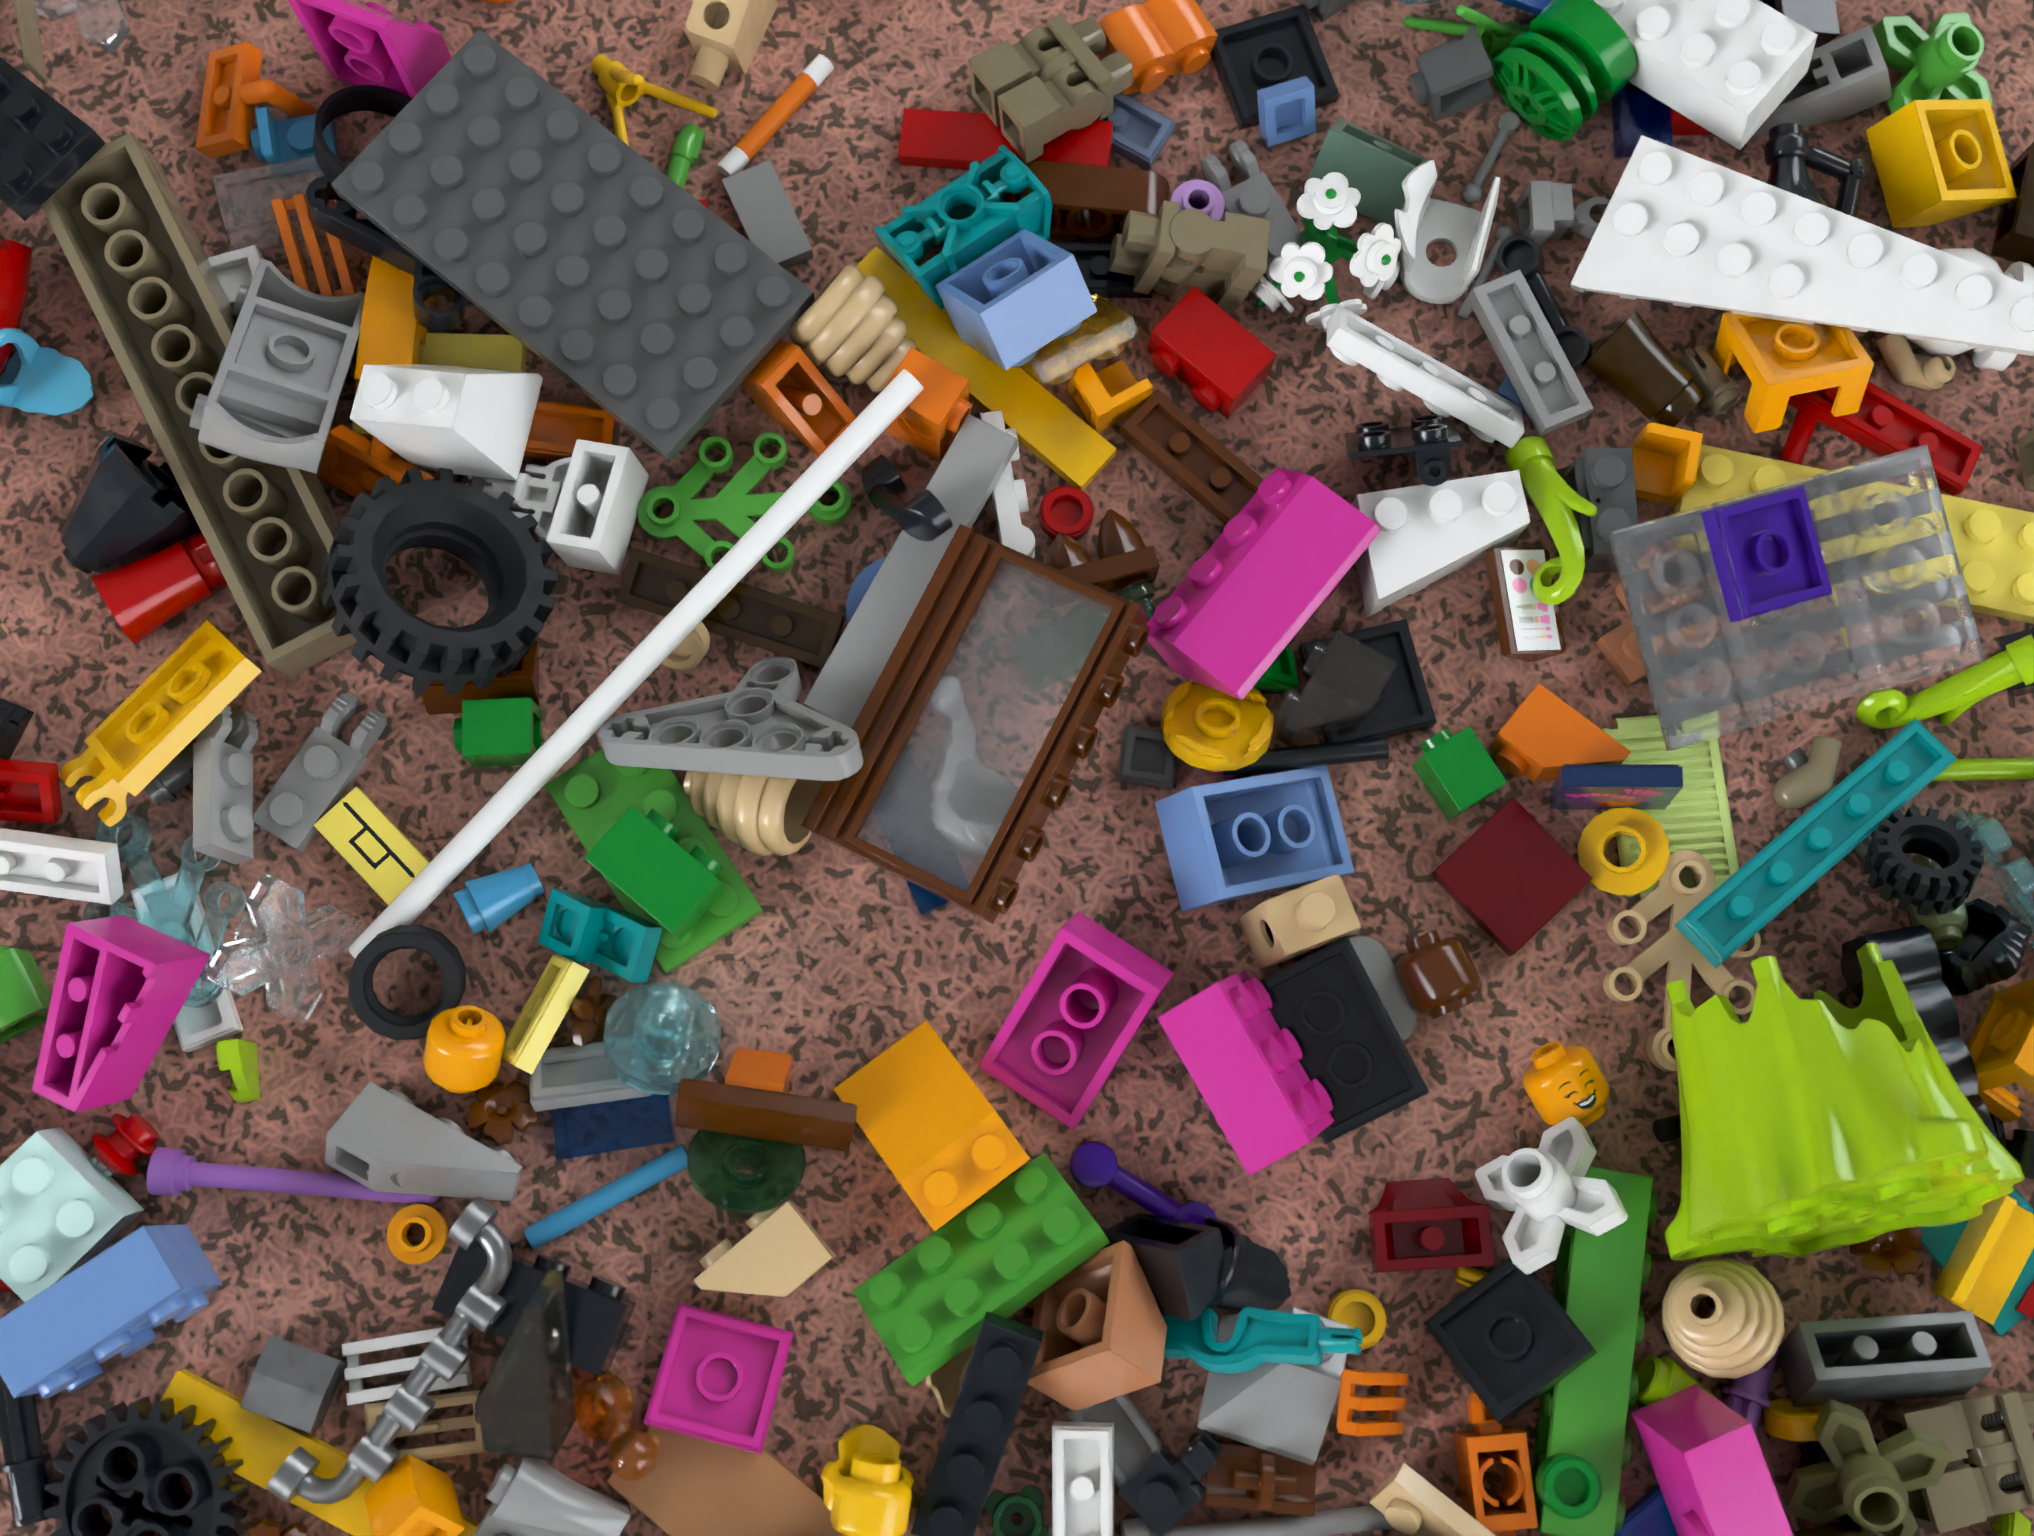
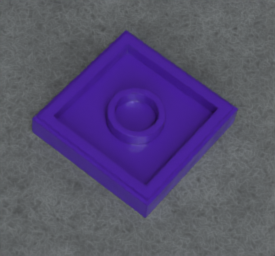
(1766, 553)

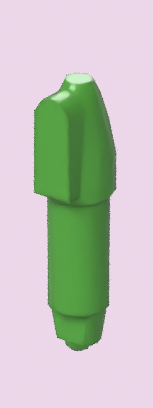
(685, 153)

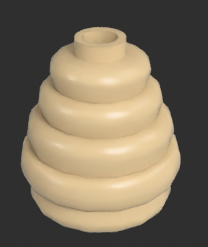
(853, 330)
(754, 810)
(1739, 1333)

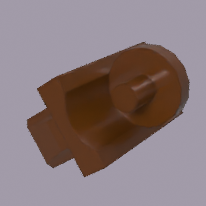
(1260, 1481)

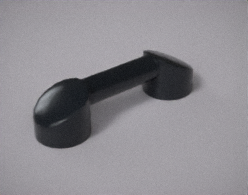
(1525, 254)
(920, 518)

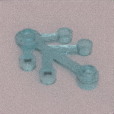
(2012, 878)
(172, 911)

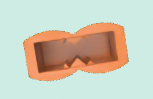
(1159, 40)

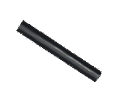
(1317, 755)

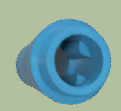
(497, 897)

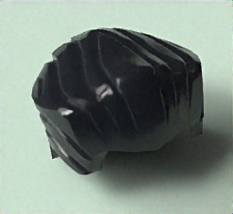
(1989, 951)

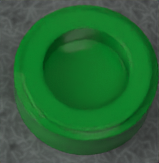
(1568, 1485)

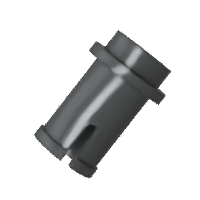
(172, 777)

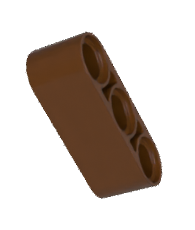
(1096, 199)

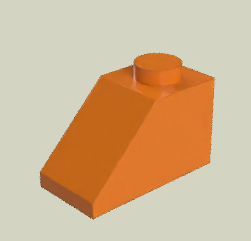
(798, 397)
(1549, 735)

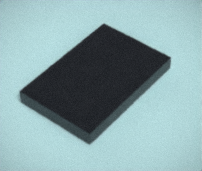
(1344, 1036)

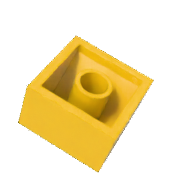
(1940, 161)

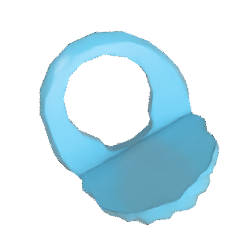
(42, 378)

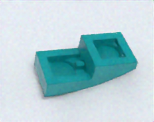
(599, 934)

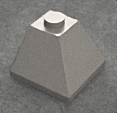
(1275, 1404)

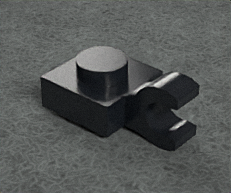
(1168, 1485)

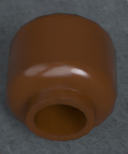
(1437, 974)

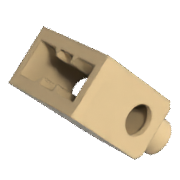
(725, 36)
(1300, 921)

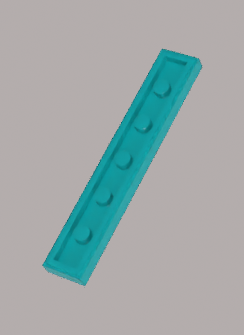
(1814, 843)

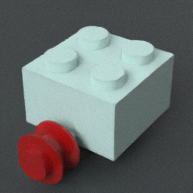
(64, 1204)

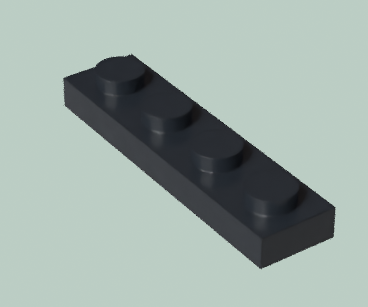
(978, 1428)

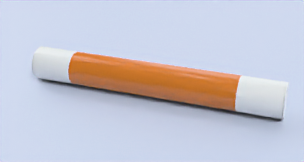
(775, 116)

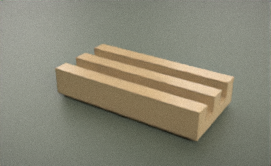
(375, 1409)

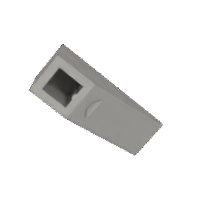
(407, 1151)

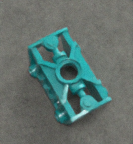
(969, 218)

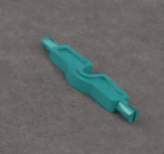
(1257, 1339)

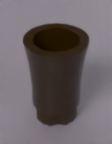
(1645, 372)

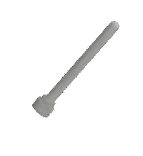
(1322, 1524)

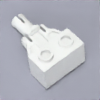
(581, 503)

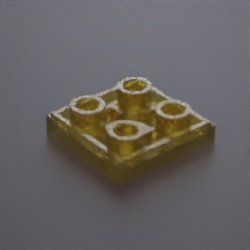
(1098, 338)

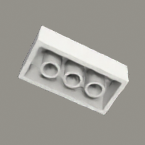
(1715, 59)

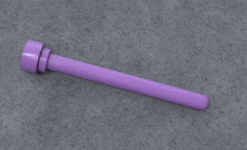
(175, 1171)

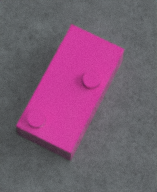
(1710, 1467)

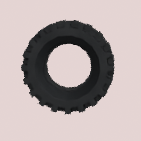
(465, 525)

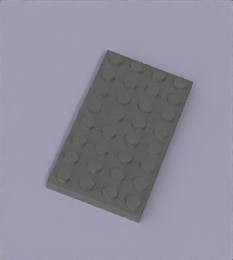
(574, 244)

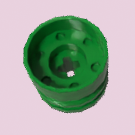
(1564, 67)

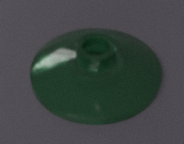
(715, 1163)

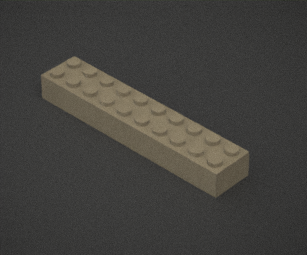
(169, 336)

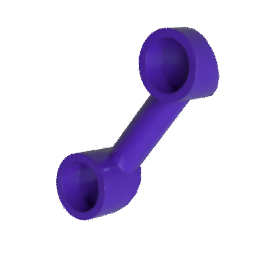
(1097, 1166)

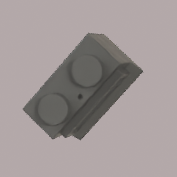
(1608, 482)

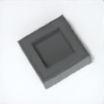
(1146, 759)

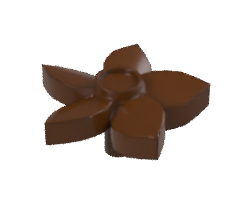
(591, 1013)

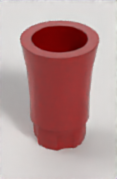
(159, 586)

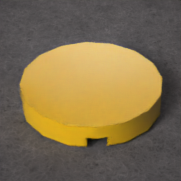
(1216, 728)

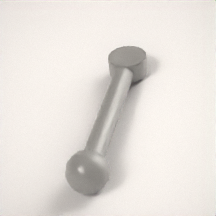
(1508, 125)
(1501, 234)

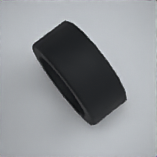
(361, 989)

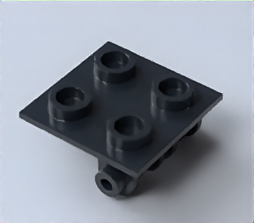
(1426, 438)

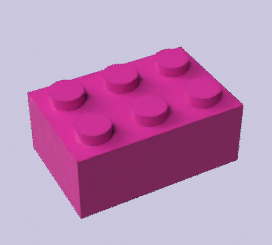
(1248, 1070)

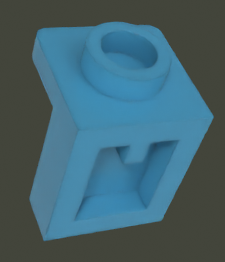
(288, 138)

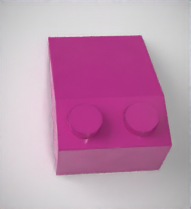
(371, 45)
(1075, 1019)

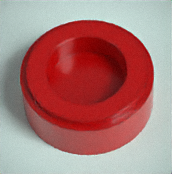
(1066, 512)

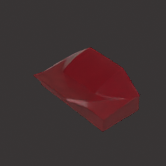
(1428, 1227)

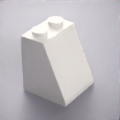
(450, 415)

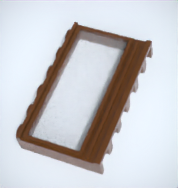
(980, 723)

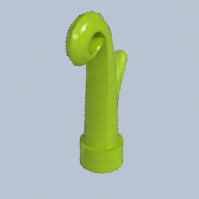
(1554, 503)
(1953, 695)

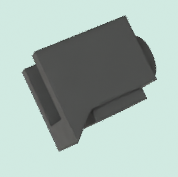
(1453, 76)

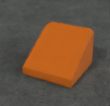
(760, 1070)

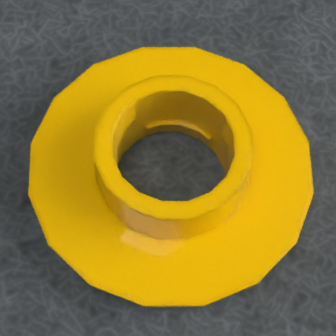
(1637, 876)

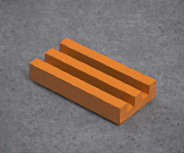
(282, 213)
(1385, 1403)

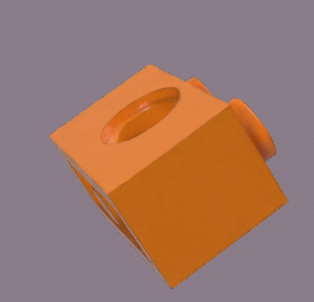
(937, 412)

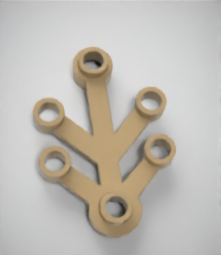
(1673, 948)

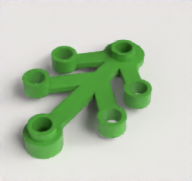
(732, 505)

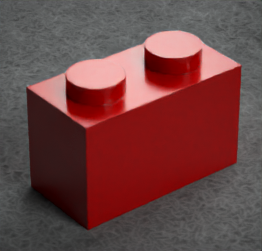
(1209, 353)

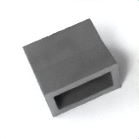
(293, 1384)

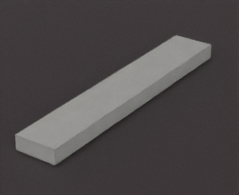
(859, 657)

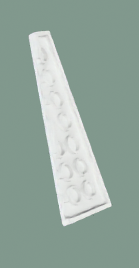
(1745, 247)

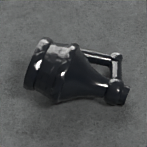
(1789, 155)

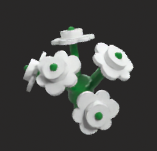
(1309, 269)

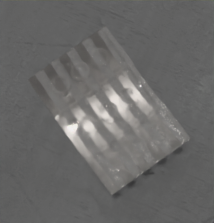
(1890, 621)

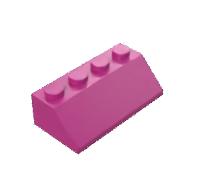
(1259, 582)

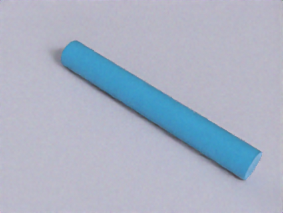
(607, 1197)

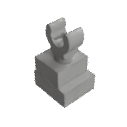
(1547, 212)

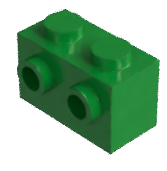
(657, 871)

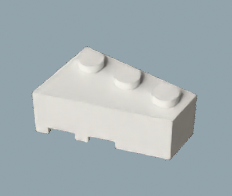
(1435, 532)

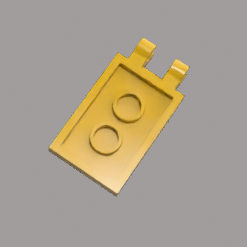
(159, 720)

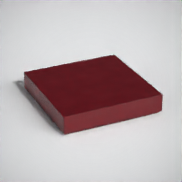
(1511, 876)

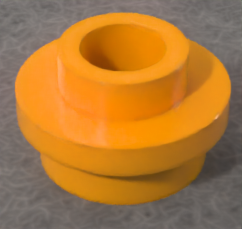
(435, 1234)

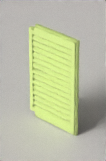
(1698, 814)

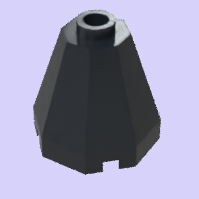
(124, 509)

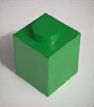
(498, 731)
(1457, 771)

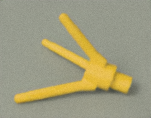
(626, 87)

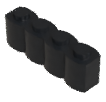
(1921, 972)

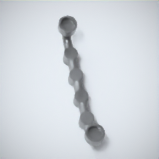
(409, 1403)

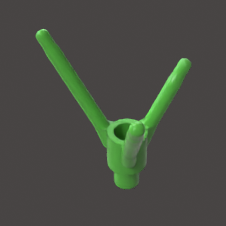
(1493, 34)

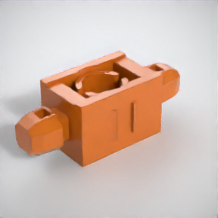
(1518, 1488)

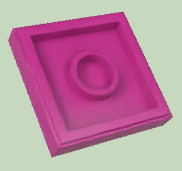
(719, 1378)

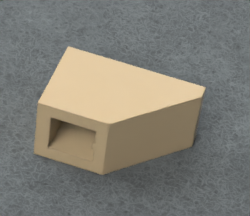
(770, 1259)

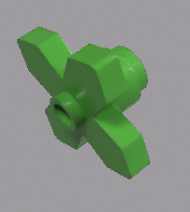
(1932, 62)

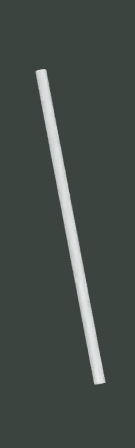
(645, 658)

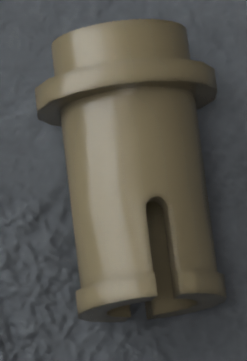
(1718, 389)

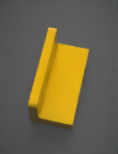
(1988, 1259)

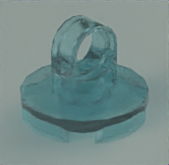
(661, 1037)

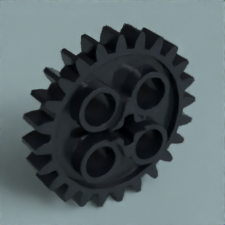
(152, 1495)

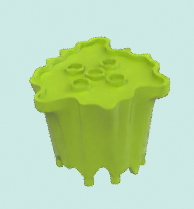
(1821, 1121)

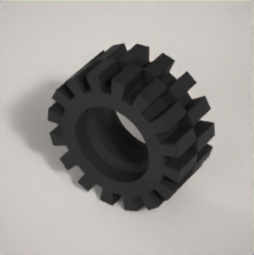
(1917, 884)

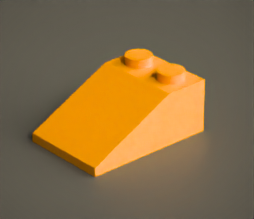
(932, 1125)

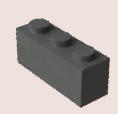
(1883, 1358)

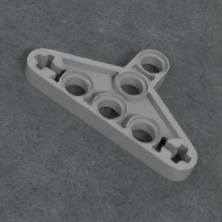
(738, 732)

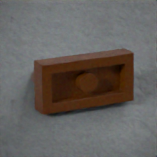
(1120, 552)

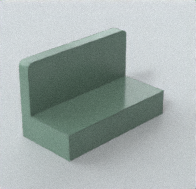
(1370, 166)

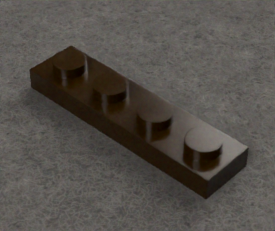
(742, 615)

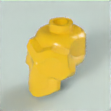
(867, 1484)

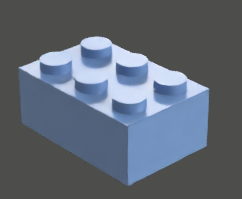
(104, 1310)

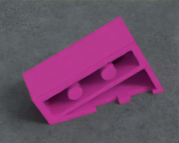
(111, 1009)

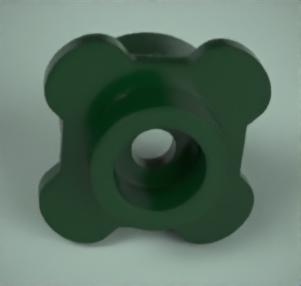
(1026, 1503)

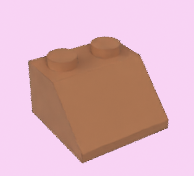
(1098, 1331)

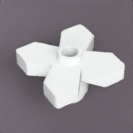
(1548, 1191)

